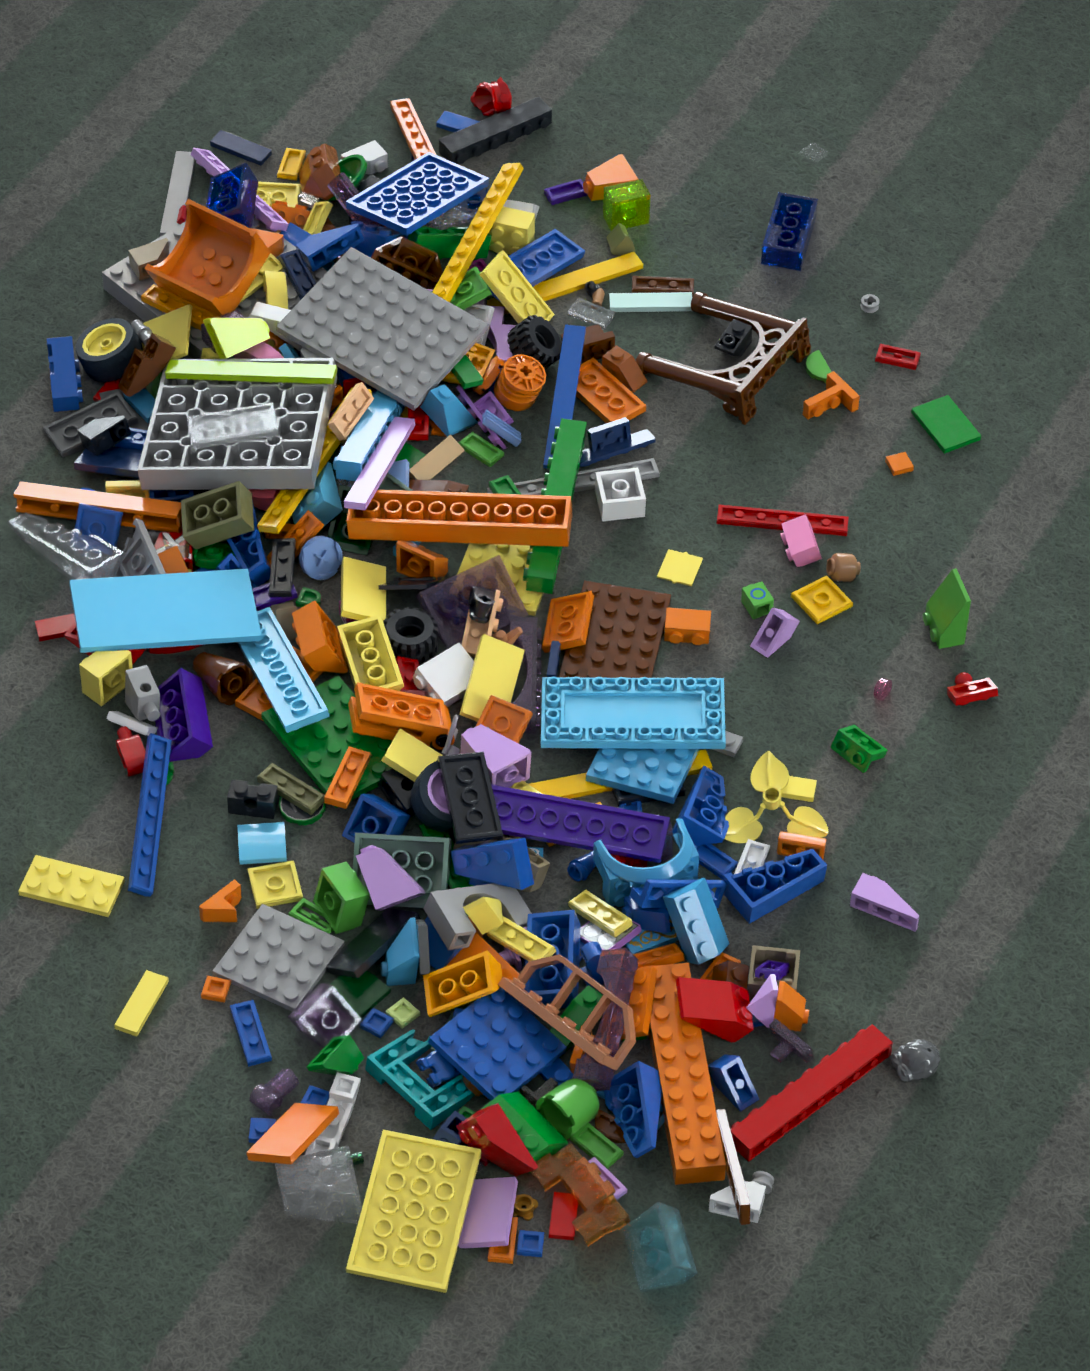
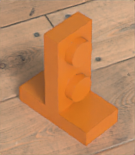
(837, 392)

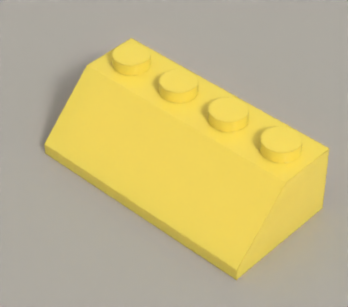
(370, 653)

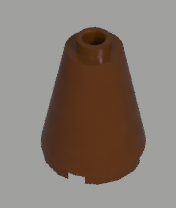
(223, 676)

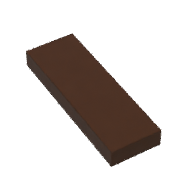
(650, 284)

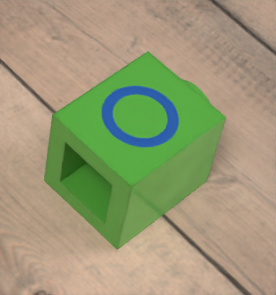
(757, 600)

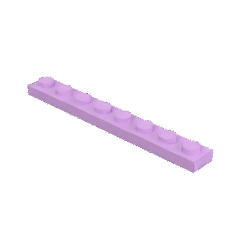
(262, 210)

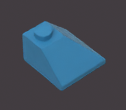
(447, 411)
(402, 957)

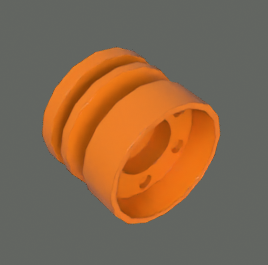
(519, 382)

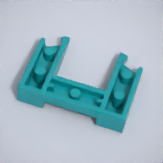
(430, 1106)

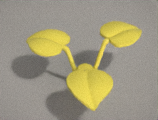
(771, 777)

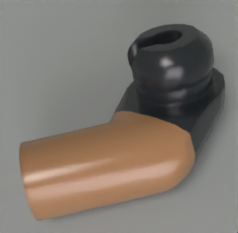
(595, 292)

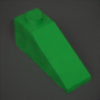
(579, 1011)

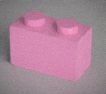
(801, 541)

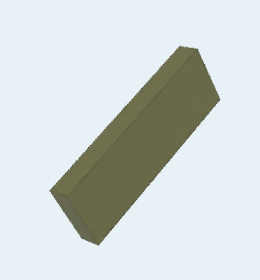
(292, 788)

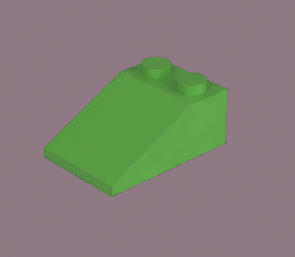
(948, 612)

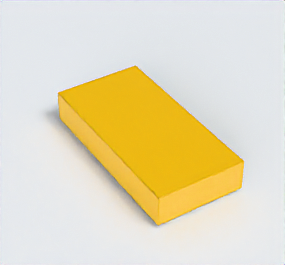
(291, 164)

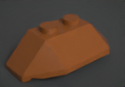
(318, 171)

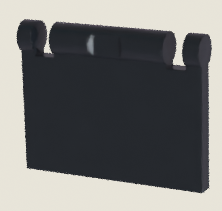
(411, 583)

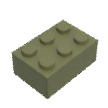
(217, 515)

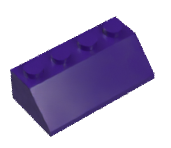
(184, 716)

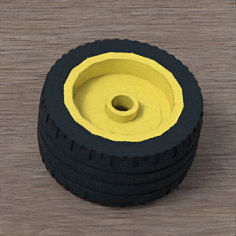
(107, 349)

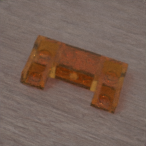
(584, 1182)

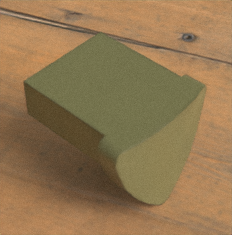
(620, 241)

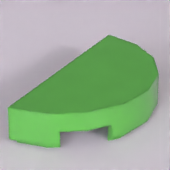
(817, 366)

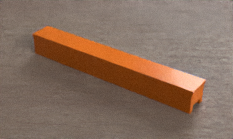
(64, 503)

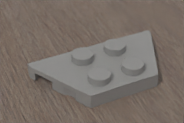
(140, 554)

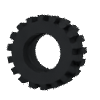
(536, 339)
(414, 623)

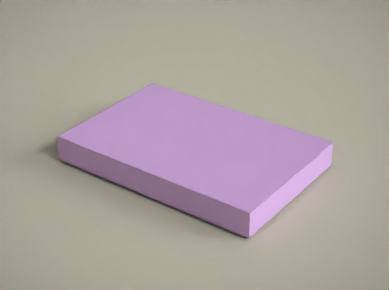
(489, 1213)

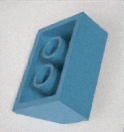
(696, 922)

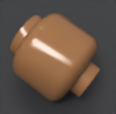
(843, 567)

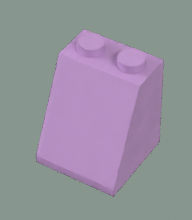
(504, 758)
(386, 879)

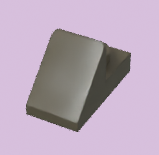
(283, 614)

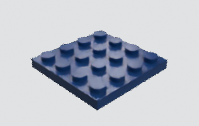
(497, 1044)

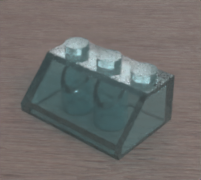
(659, 1248)

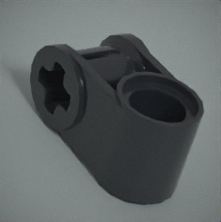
(480, 603)

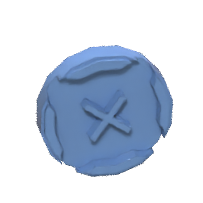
(320, 557)

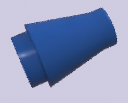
(581, 867)

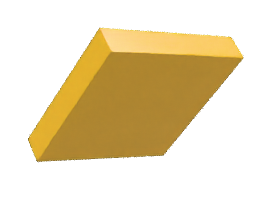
(821, 599)

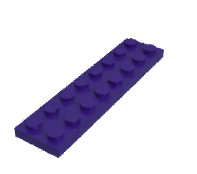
(581, 823)

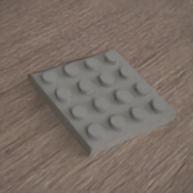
(278, 958)

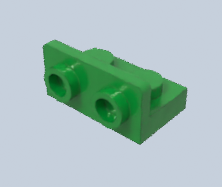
(857, 747)

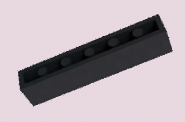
(495, 131)

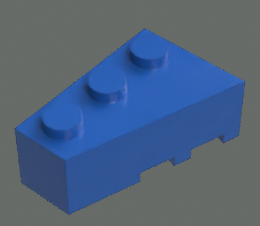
(495, 862)

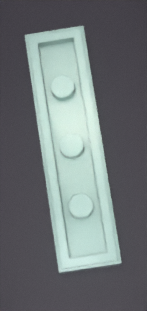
(650, 302)

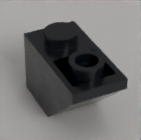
(735, 338)
(103, 433)

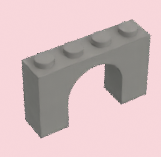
(451, 921)

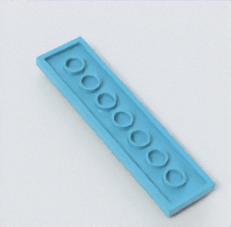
(283, 675)

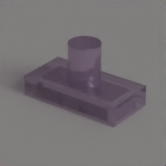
(788, 1043)

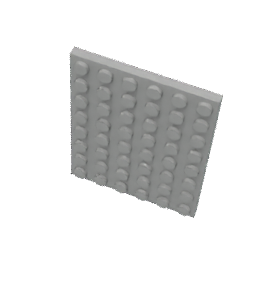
(382, 328)

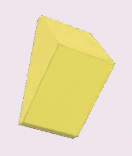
(485, 913)

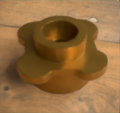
(528, 1202)

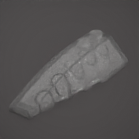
(68, 550)

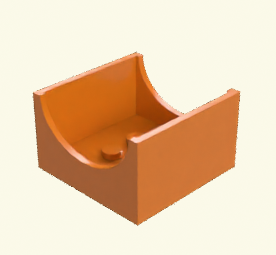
(211, 261)

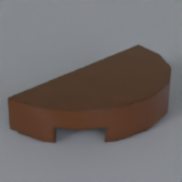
(607, 1126)

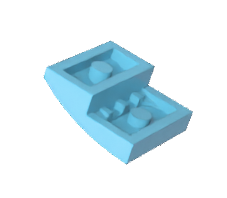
(262, 843)

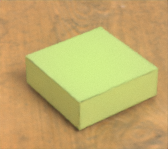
(403, 1012)

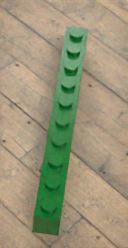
(560, 481)

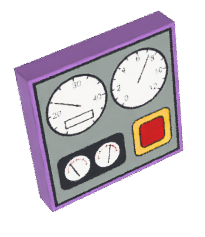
(591, 932)

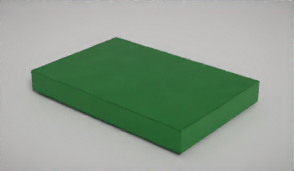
(946, 424)

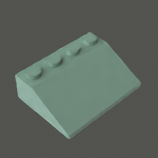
(421, 857)

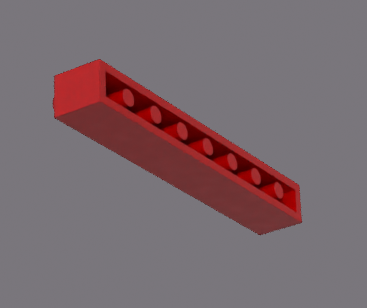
(810, 1092)

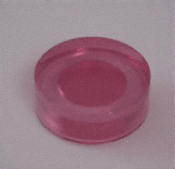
(882, 689)

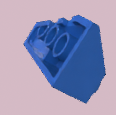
(705, 809)
(636, 1105)

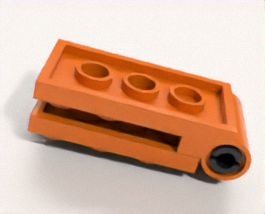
(384, 711)

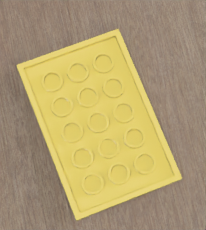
(414, 1211)

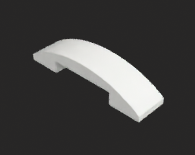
(342, 1094)

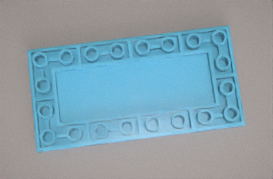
(164, 610)
(633, 713)

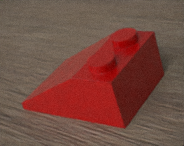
(715, 1007)
(497, 1139)

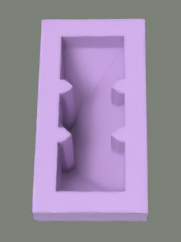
(764, 1002)

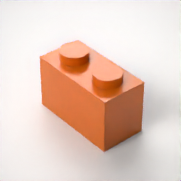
(687, 626)

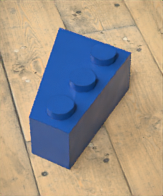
(374, 237)
(63, 374)

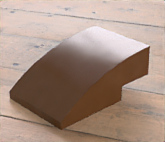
(146, 365)

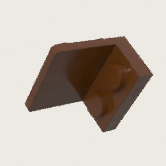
(596, 343)

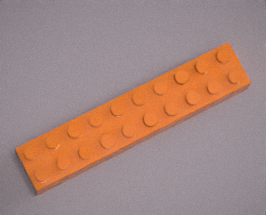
(463, 518)
(685, 1085)

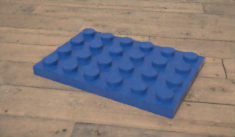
(417, 193)

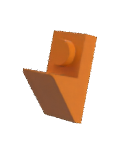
(222, 904)

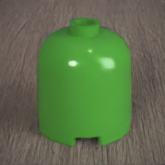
(569, 1106)

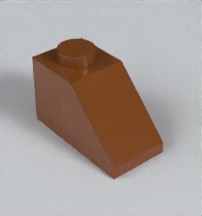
(624, 368)

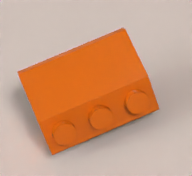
(318, 639)

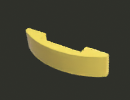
(276, 291)

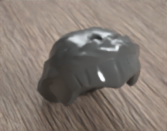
(915, 1060)

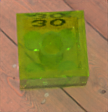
(626, 204)

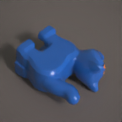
(441, 1068)

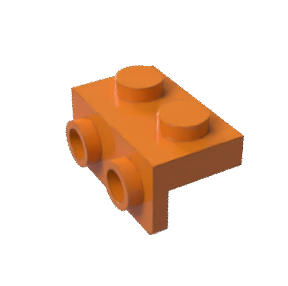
(296, 215)

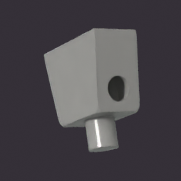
(144, 702)

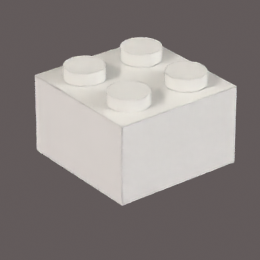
(620, 494)

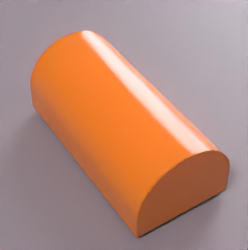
(795, 843)

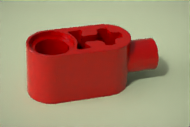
(130, 751)

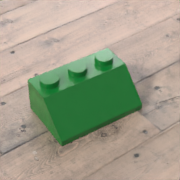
(530, 1125)

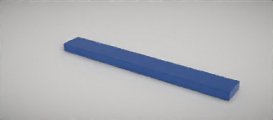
(566, 381)
(149, 815)

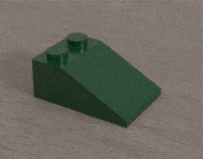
(339, 532)

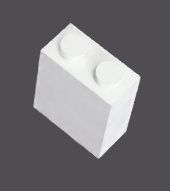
(445, 675)

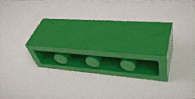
(445, 241)

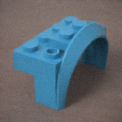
(620, 878)

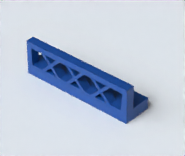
(653, 897)

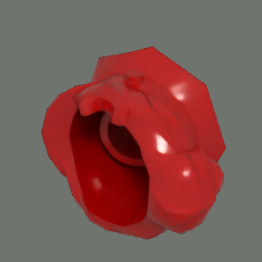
(492, 97)

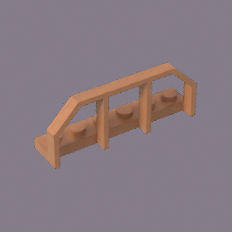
(566, 1026)

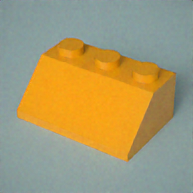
(461, 982)

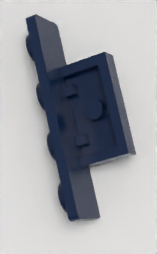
(612, 440)

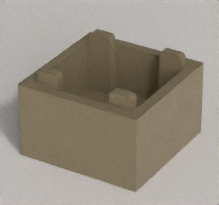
(760, 955)

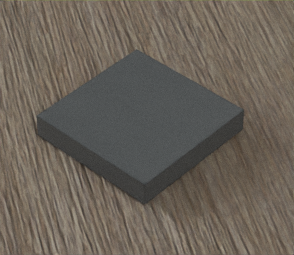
(422, 935)

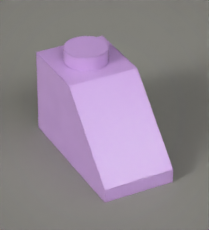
(774, 632)

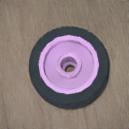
(430, 801)

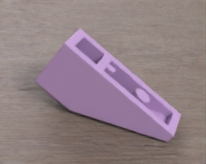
(882, 901)

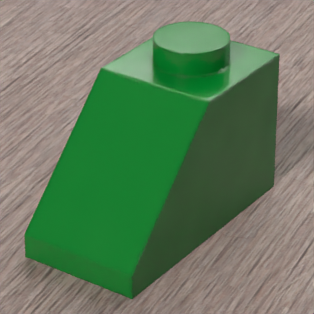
(338, 1056)

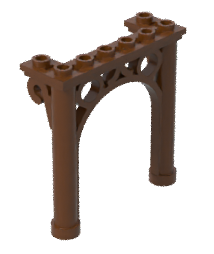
(758, 366)

